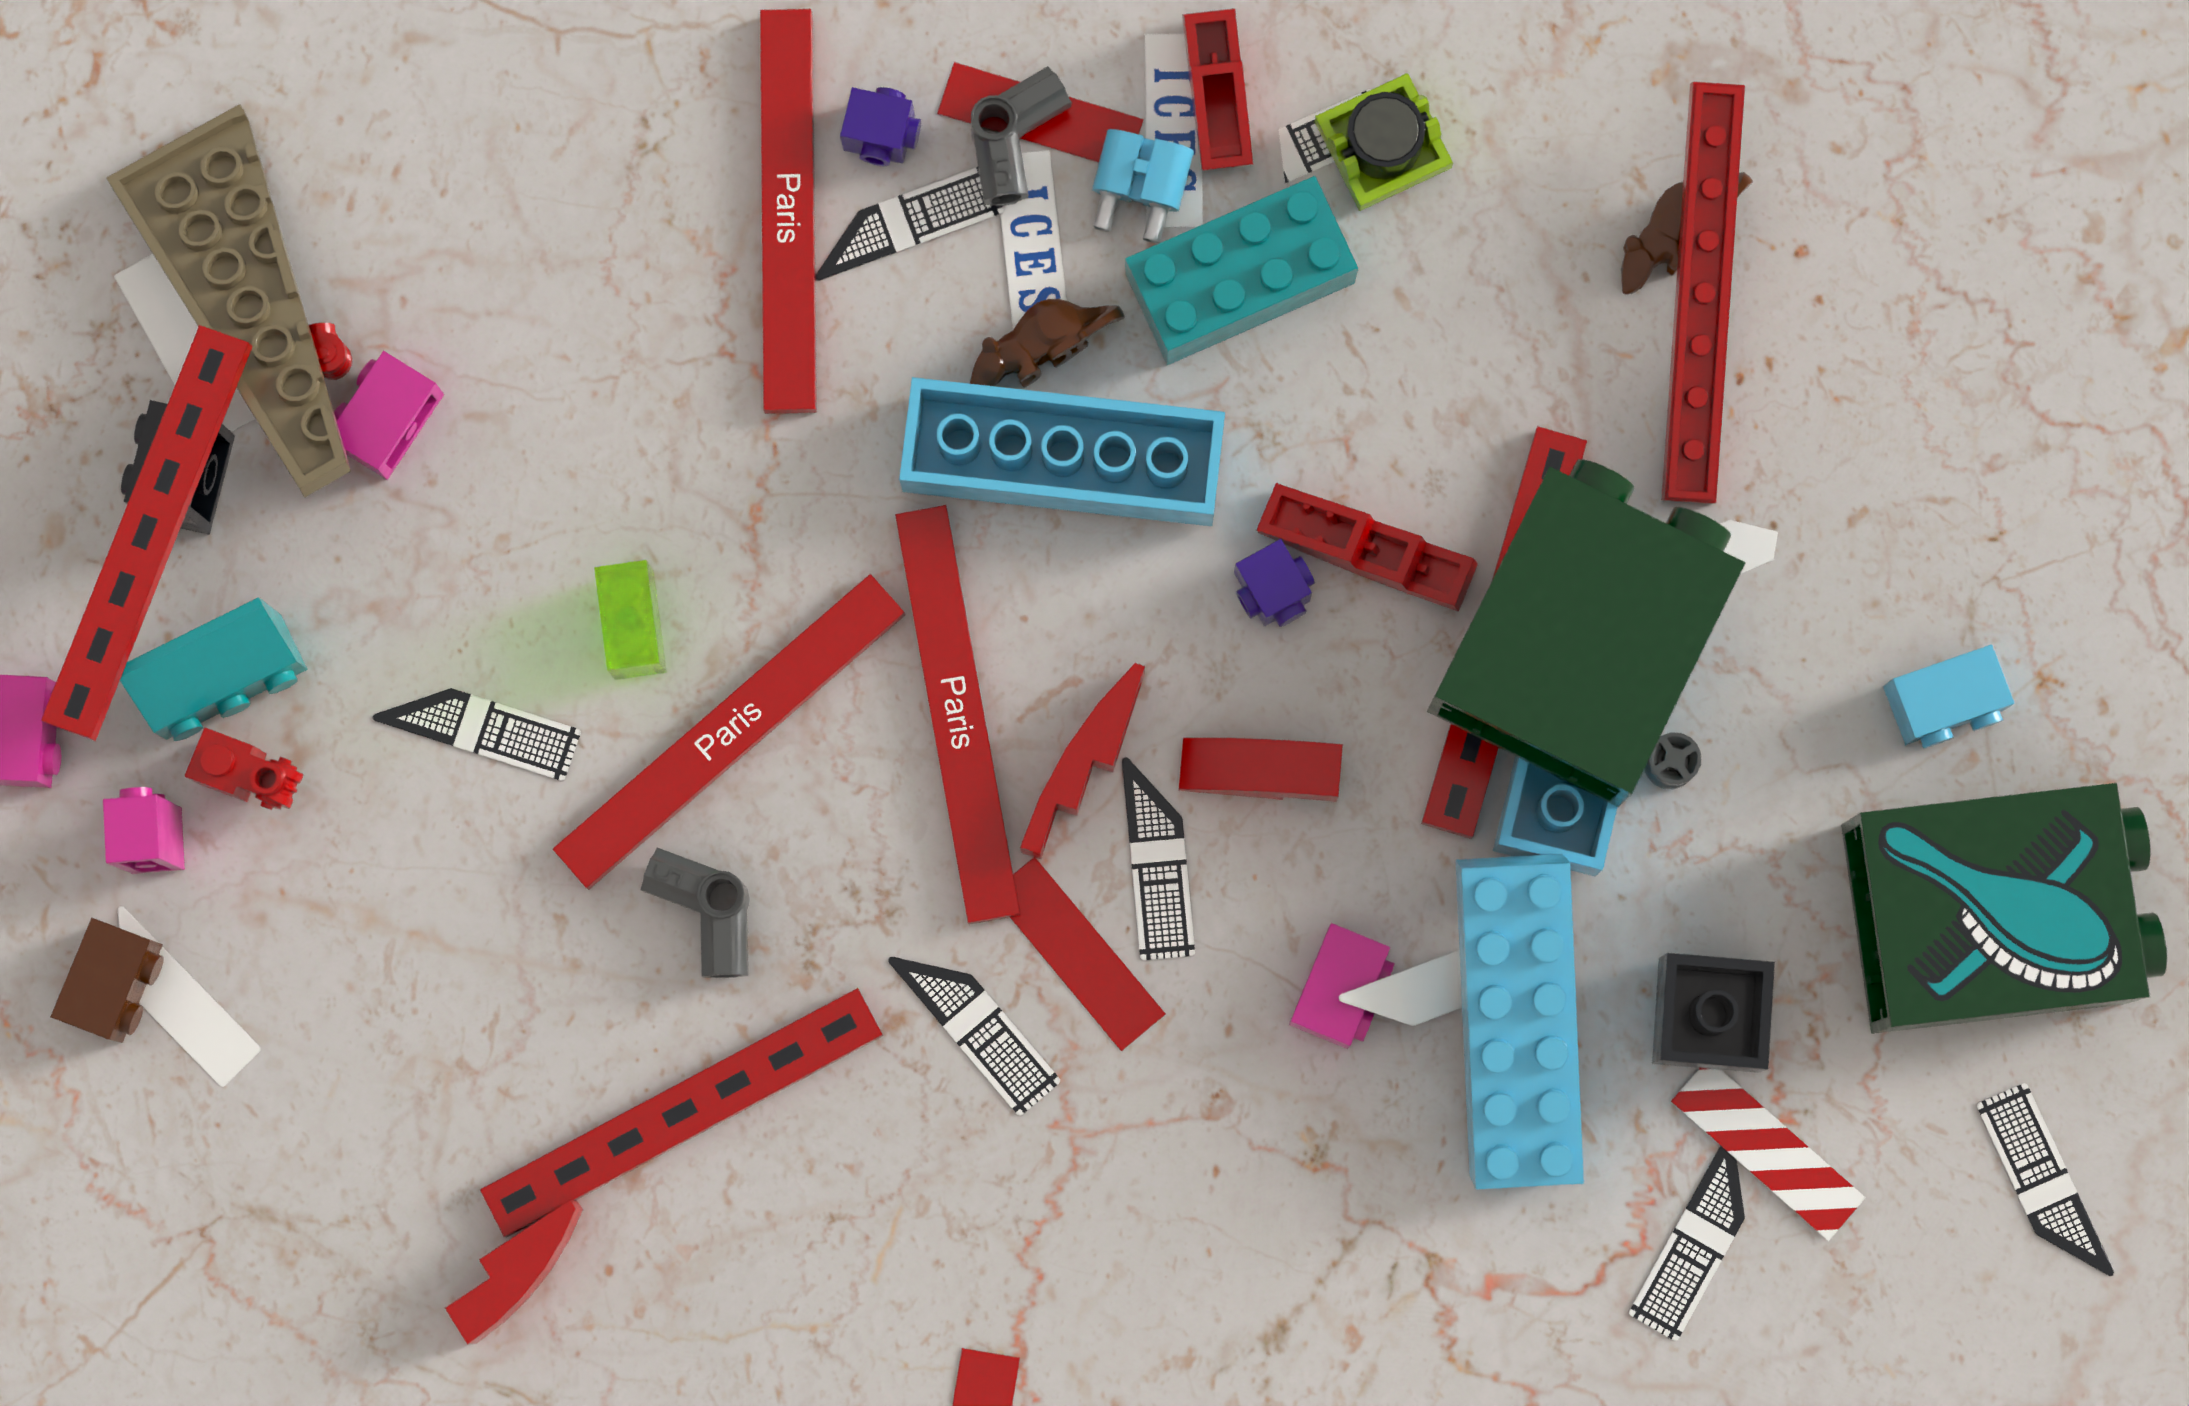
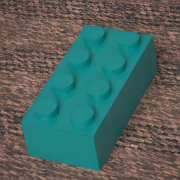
(1241, 270)

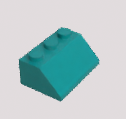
(213, 670)

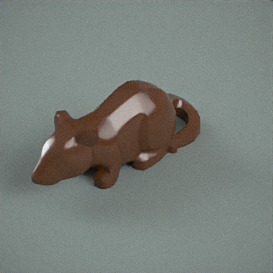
(1659, 239)
(1046, 332)

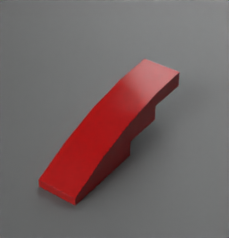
(1367, 546)
(1094, 745)

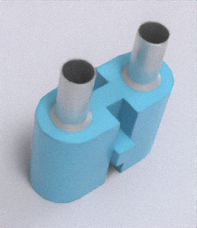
(1140, 172)

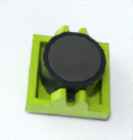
(1384, 141)

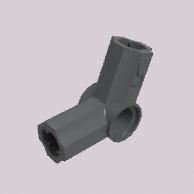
(1000, 154)
(690, 885)

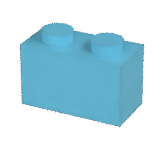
(1949, 696)

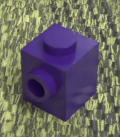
(879, 126)
(1274, 585)

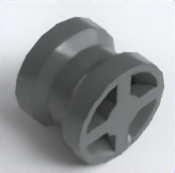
(1680, 755)

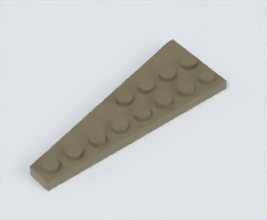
(223, 250)

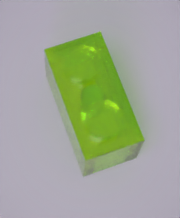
(630, 619)

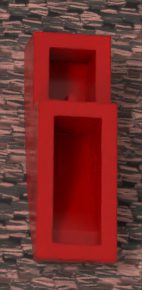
(1217, 88)
(1261, 768)
(514, 1273)

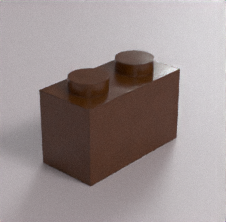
(108, 981)

